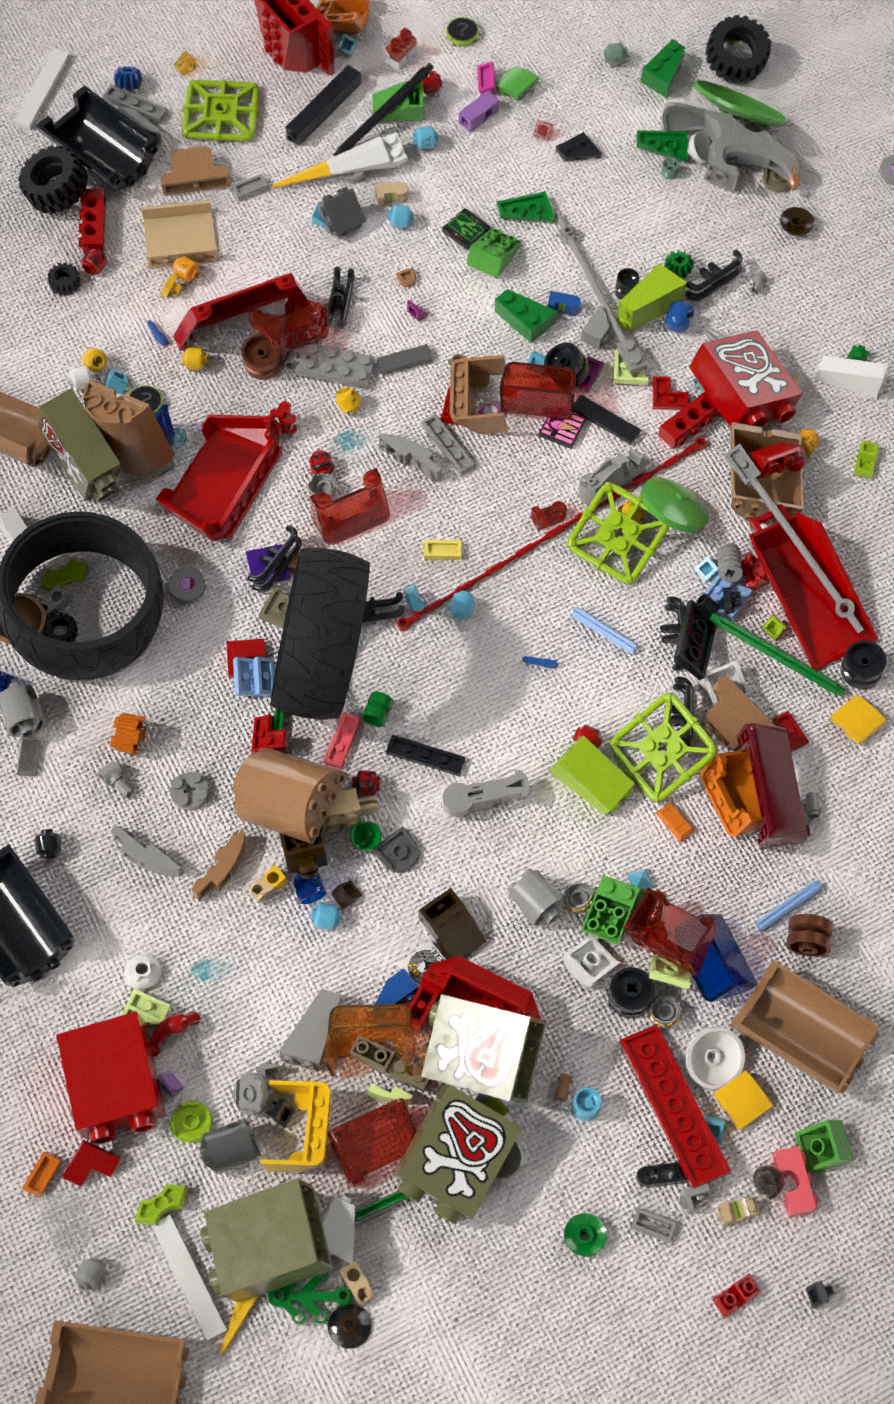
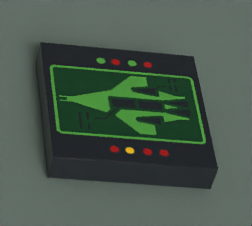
(465, 228)

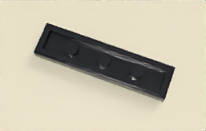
(606, 419)
(425, 755)

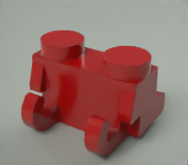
(284, 416)
(754, 572)

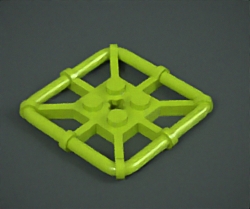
(227, 116)
(606, 535)
(675, 749)

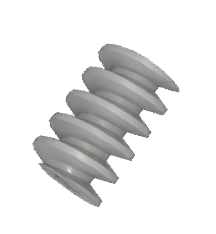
(729, 562)

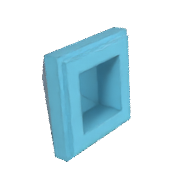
(640, 879)

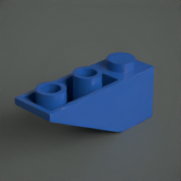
(398, 989)

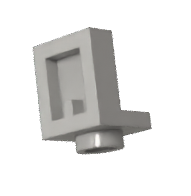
(265, 1069)
(698, 1194)

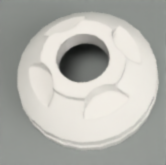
(699, 147)
(145, 981)

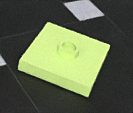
(669, 973)

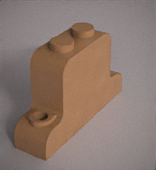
(194, 172)
(731, 713)

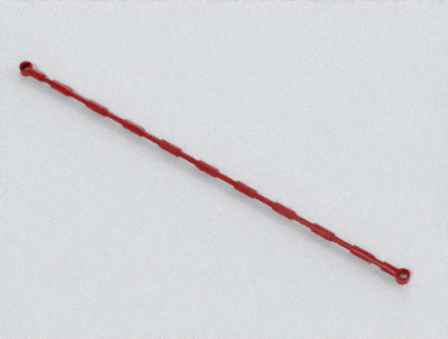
(549, 535)

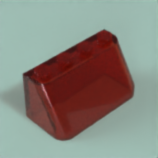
(538, 390)

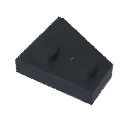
(578, 148)

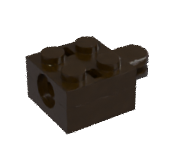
(303, 856)

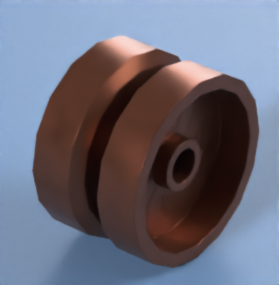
(261, 357)
(809, 935)

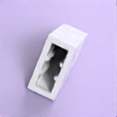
(11, 524)
(339, 1227)

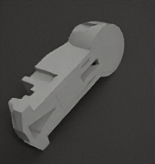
(613, 470)
(461, 799)

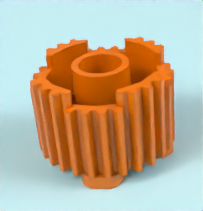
(128, 733)

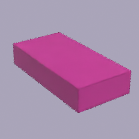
(486, 77)

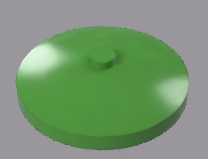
(675, 505)

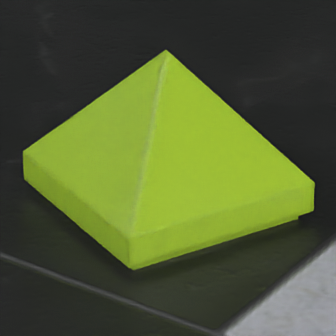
(774, 627)

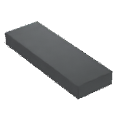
(404, 359)

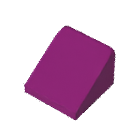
(416, 311)

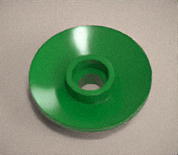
(592, 1227)

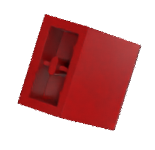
(773, 459)

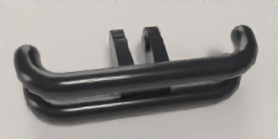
(715, 277)
(340, 296)
(278, 563)
(678, 606)
(371, 615)
(685, 686)

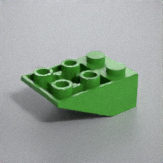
(407, 110)
(493, 252)
(611, 909)

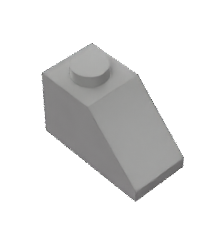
(596, 330)

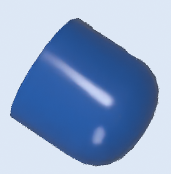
(678, 316)

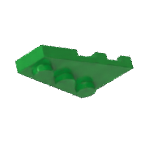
(665, 143)
(528, 207)

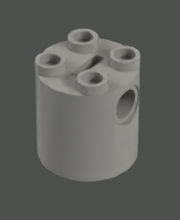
(21, 710)
(536, 898)

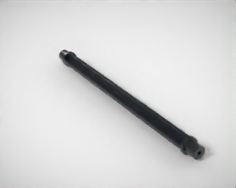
(386, 108)

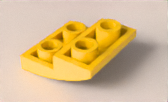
(858, 719)
(742, 1099)

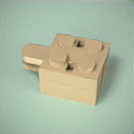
(348, 810)

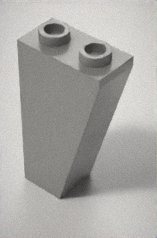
(308, 1039)

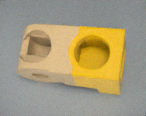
(268, 884)

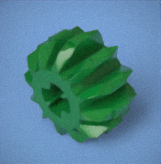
(679, 263)

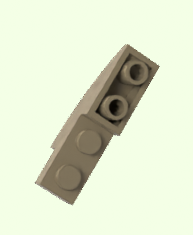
(387, 1063)

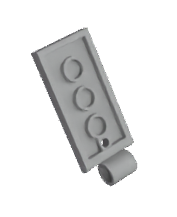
(331, 364)

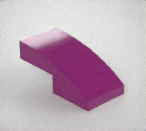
(595, 369)

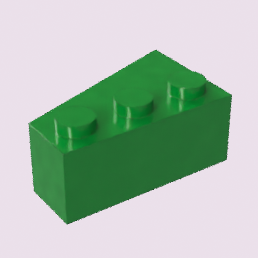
(663, 68)
(524, 314)

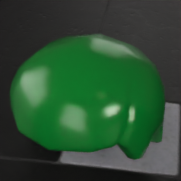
(365, 835)

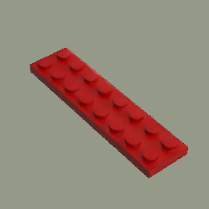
(675, 1107)

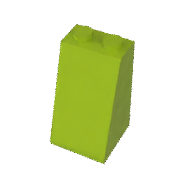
(650, 298)
(592, 776)

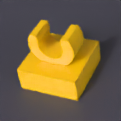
(171, 287)

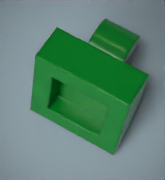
(858, 353)

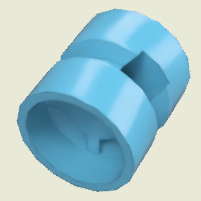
(586, 1104)

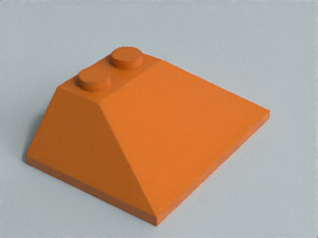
(345, 14)

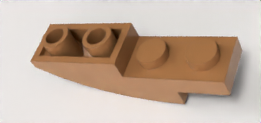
(227, 861)

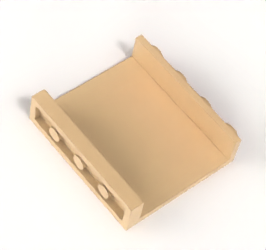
(179, 232)

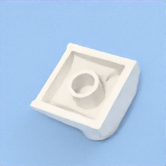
(732, 671)
(589, 962)

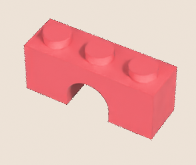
(792, 1163)

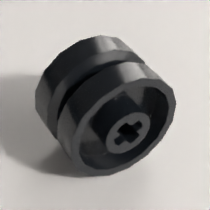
(569, 356)
(863, 664)
(639, 1000)

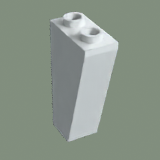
(853, 375)

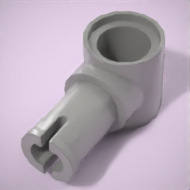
(113, 775)

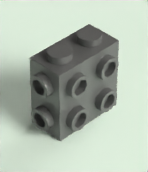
(341, 212)

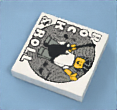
(420, 960)

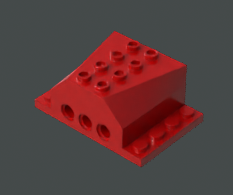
(296, 35)

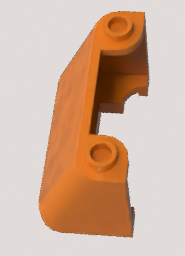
(733, 792)

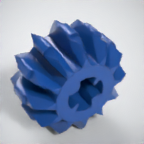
(127, 78)

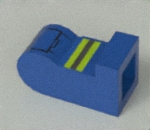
(564, 303)

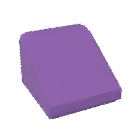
(170, 1083)

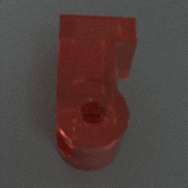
(548, 516)

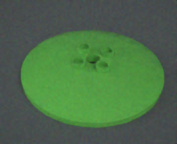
(739, 104)

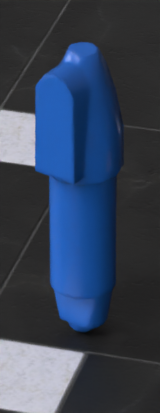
(160, 337)
(540, 662)

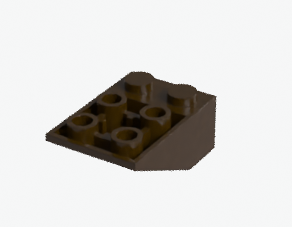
(451, 925)

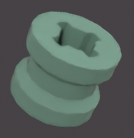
(670, 168)

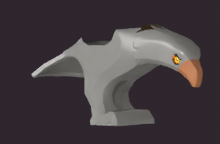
(732, 145)

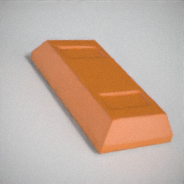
(675, 821)
(42, 1173)

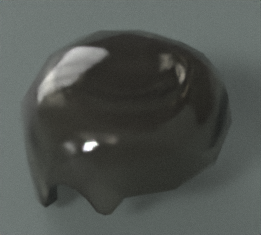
(769, 1181)

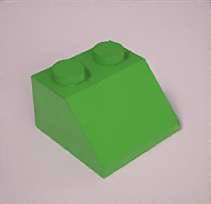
(824, 1146)

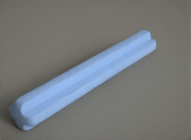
(604, 630)
(789, 905)

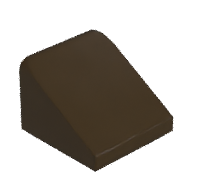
(346, 893)

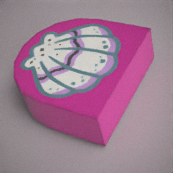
(489, 409)

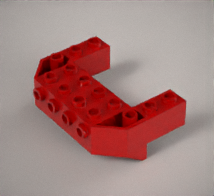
(470, 982)

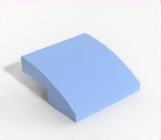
(715, 591)
(253, 676)

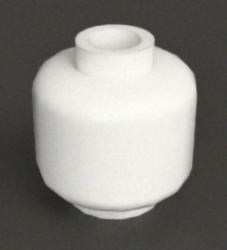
(80, 376)

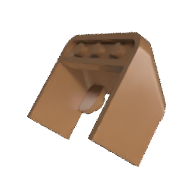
(465, 378)

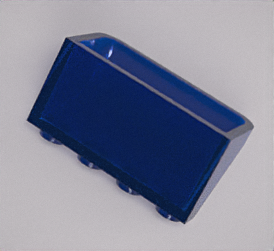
(725, 968)

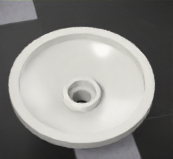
(726, 1058)

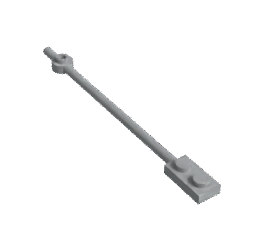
(627, 348)
(748, 473)

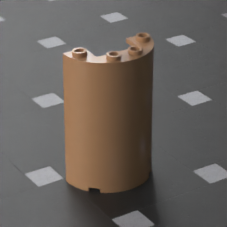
(19, 432)
(806, 1027)
(112, 1367)

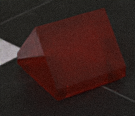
(543, 130)

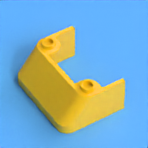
(316, 1100)

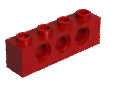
(93, 219)
(670, 431)

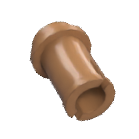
(563, 1087)

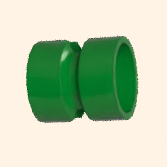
(377, 708)

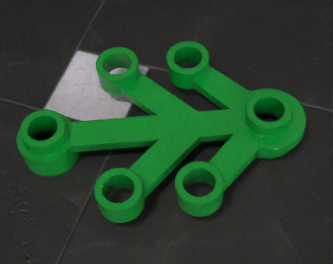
(305, 1297)

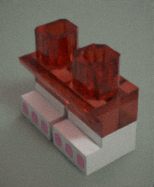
(401, 49)

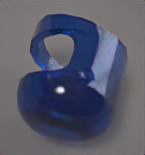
(309, 890)

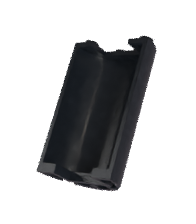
(102, 139)
(30, 928)

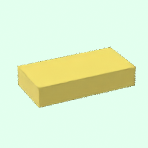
(442, 549)

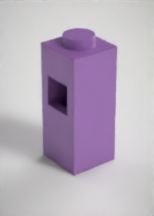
(479, 111)

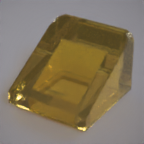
(185, 63)

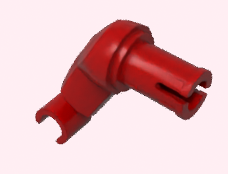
(172, 1025)

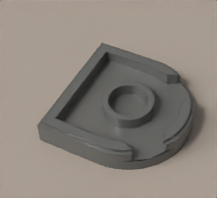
(398, 851)

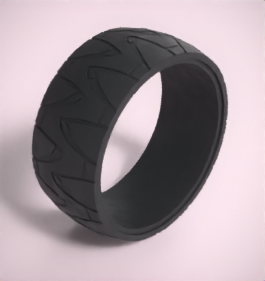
(80, 533)
(320, 633)

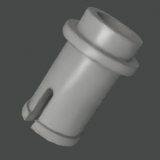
(759, 278)
(813, 810)

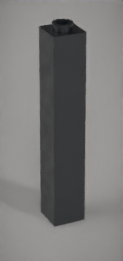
(323, 105)

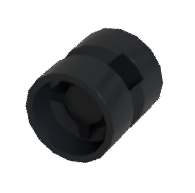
(625, 282)

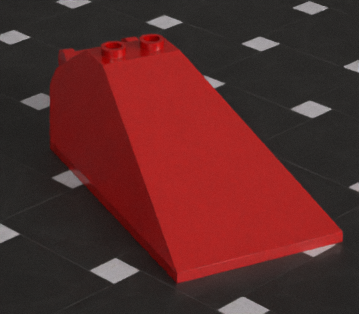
(801, 592)

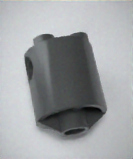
(229, 1146)

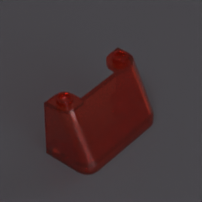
(301, 325)
(351, 513)
(671, 931)
(372, 1141)

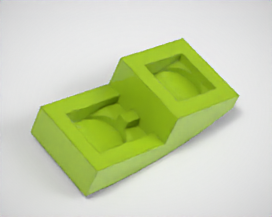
(866, 459)

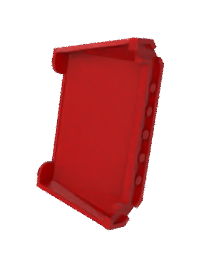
(236, 304)
(225, 474)

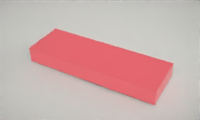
(342, 740)

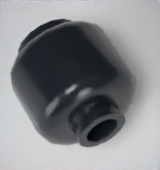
(47, 844)

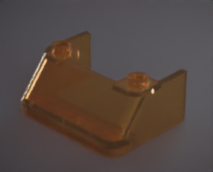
(374, 1023)

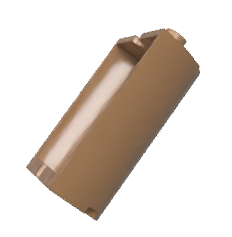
(128, 429)
(782, 488)
(285, 793)

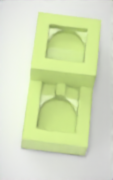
(384, 1096)

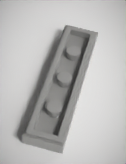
(144, 107)
(448, 444)

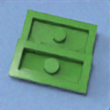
(516, 82)

